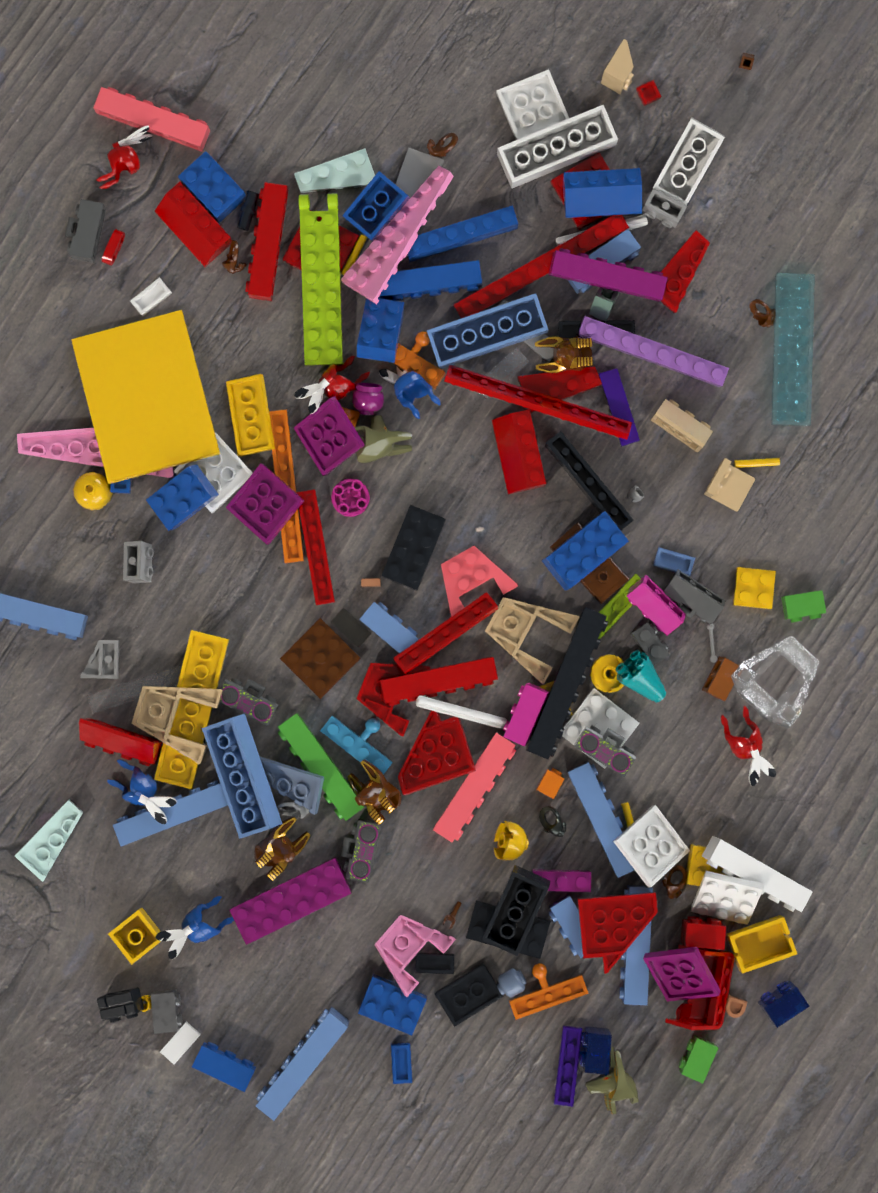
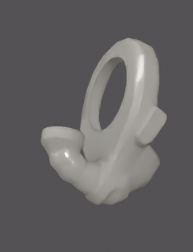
(298, 811)

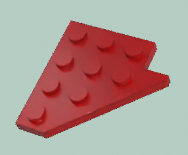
(437, 755)
(613, 924)

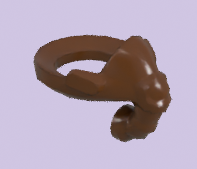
(438, 150)
(230, 263)
(764, 320)
(673, 890)

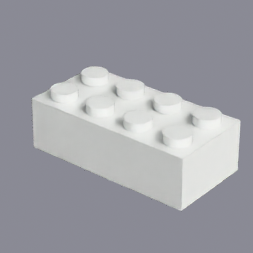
(689, 161)

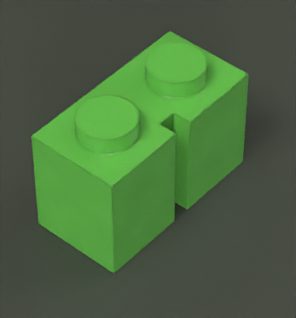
(803, 605)
(698, 1059)

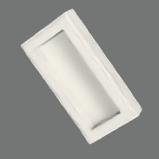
(151, 296)
(180, 1043)

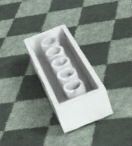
(557, 146)

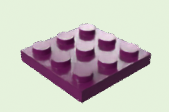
(329, 436)
(265, 504)
(682, 974)

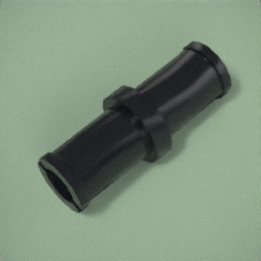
(248, 210)

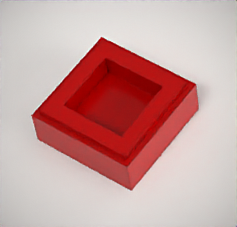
(648, 92)

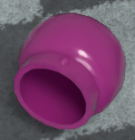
(368, 398)

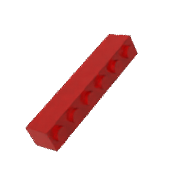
(268, 241)
(438, 680)

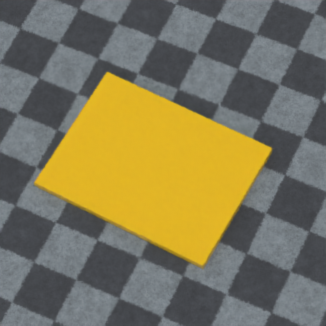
(145, 396)

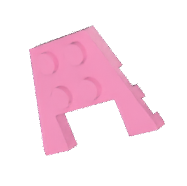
(402, 944)

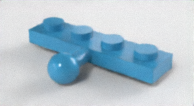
(356, 744)

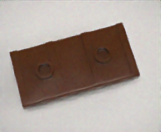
(602, 580)

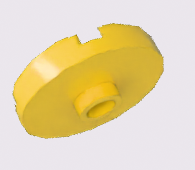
(598, 673)

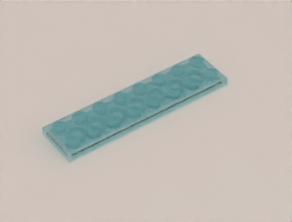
(793, 349)

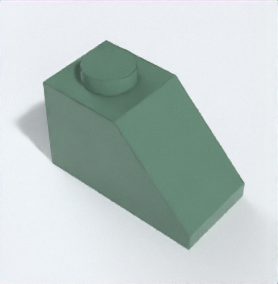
(603, 303)

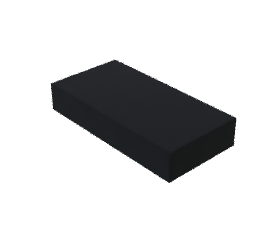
(434, 963)

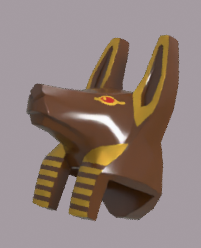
(568, 353)
(375, 793)
(278, 849)

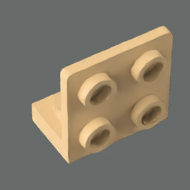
(729, 485)

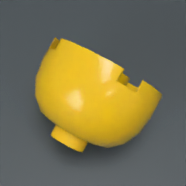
(92, 491)
(511, 841)

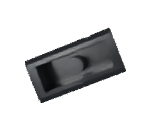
(120, 1004)

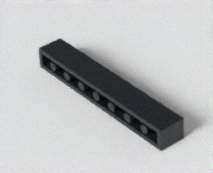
(566, 683)

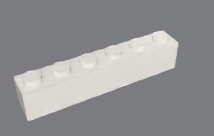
(746, 867)

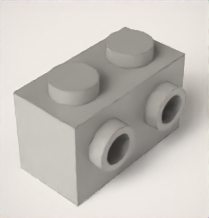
(664, 208)
(137, 562)

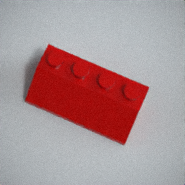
(193, 224)
(518, 452)

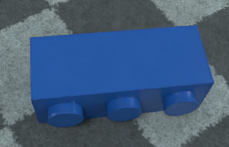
(224, 1066)

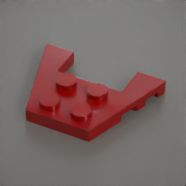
(371, 695)

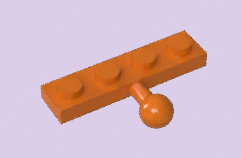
(410, 361)
(548, 995)

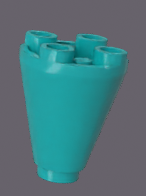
(641, 676)

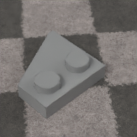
(103, 661)

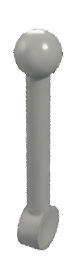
(713, 658)

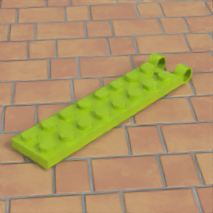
(321, 283)

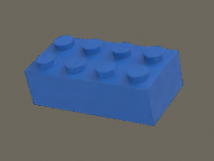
(585, 550)

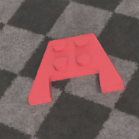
(469, 571)

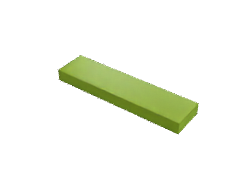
(617, 605)

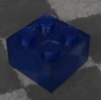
(783, 1003)
(596, 1050)

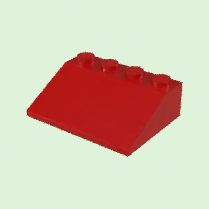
(119, 740)

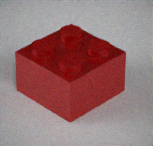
(703, 934)

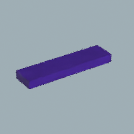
(618, 402)
(567, 1066)

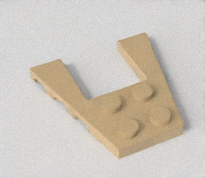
(512, 624)
(158, 709)

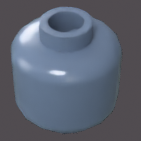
(511, 982)

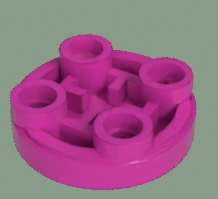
(350, 497)

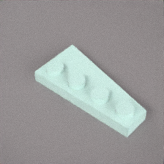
(343, 172)
(48, 842)

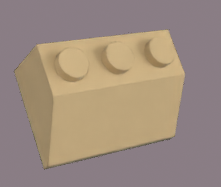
(682, 425)

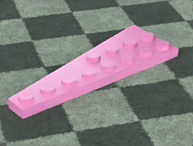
(380, 260)
(70, 446)

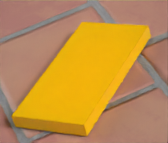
(250, 415)

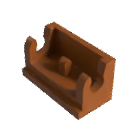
(719, 680)

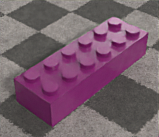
(290, 900)

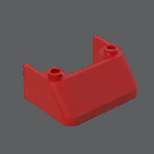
(709, 1011)

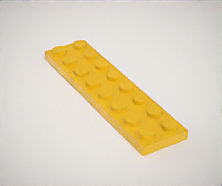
(199, 669)

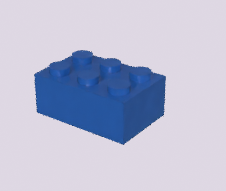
(212, 187)
(376, 206)
(380, 330)
(182, 497)
(390, 1006)

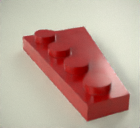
(682, 269)
(561, 384)

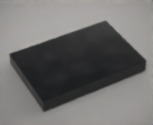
(468, 994)

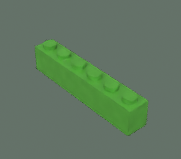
(317, 761)

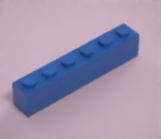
(463, 233)
(433, 281)

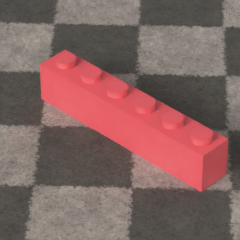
(160, 120)
(473, 788)

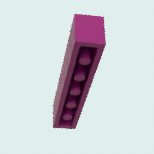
(608, 276)

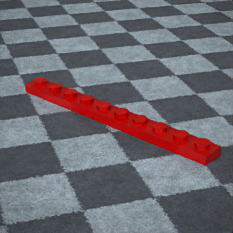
(539, 267)
(538, 402)

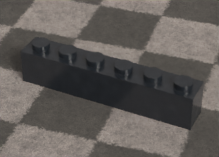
(587, 480)

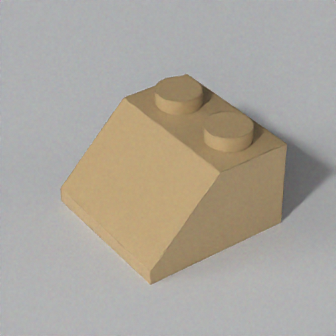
(619, 70)

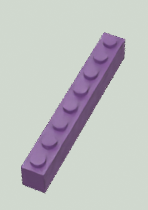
(653, 351)

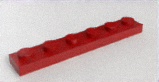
(316, 548)
(445, 633)

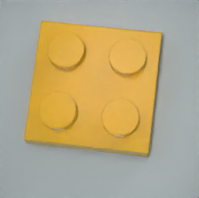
(754, 588)

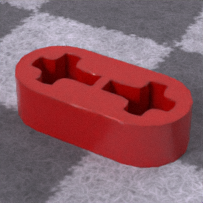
(113, 247)

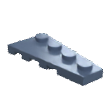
(294, 783)

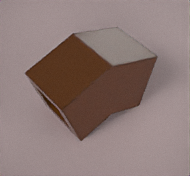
(746, 56)

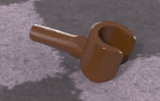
(451, 917)

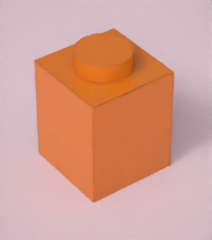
(550, 783)

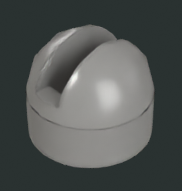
(636, 494)

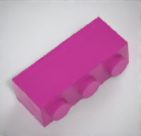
(656, 605)
(525, 714)

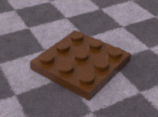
(320, 658)

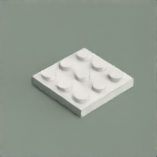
(532, 104)
(223, 471)
(602, 714)
(651, 846)
(727, 897)

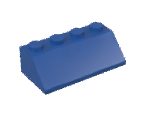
(602, 192)

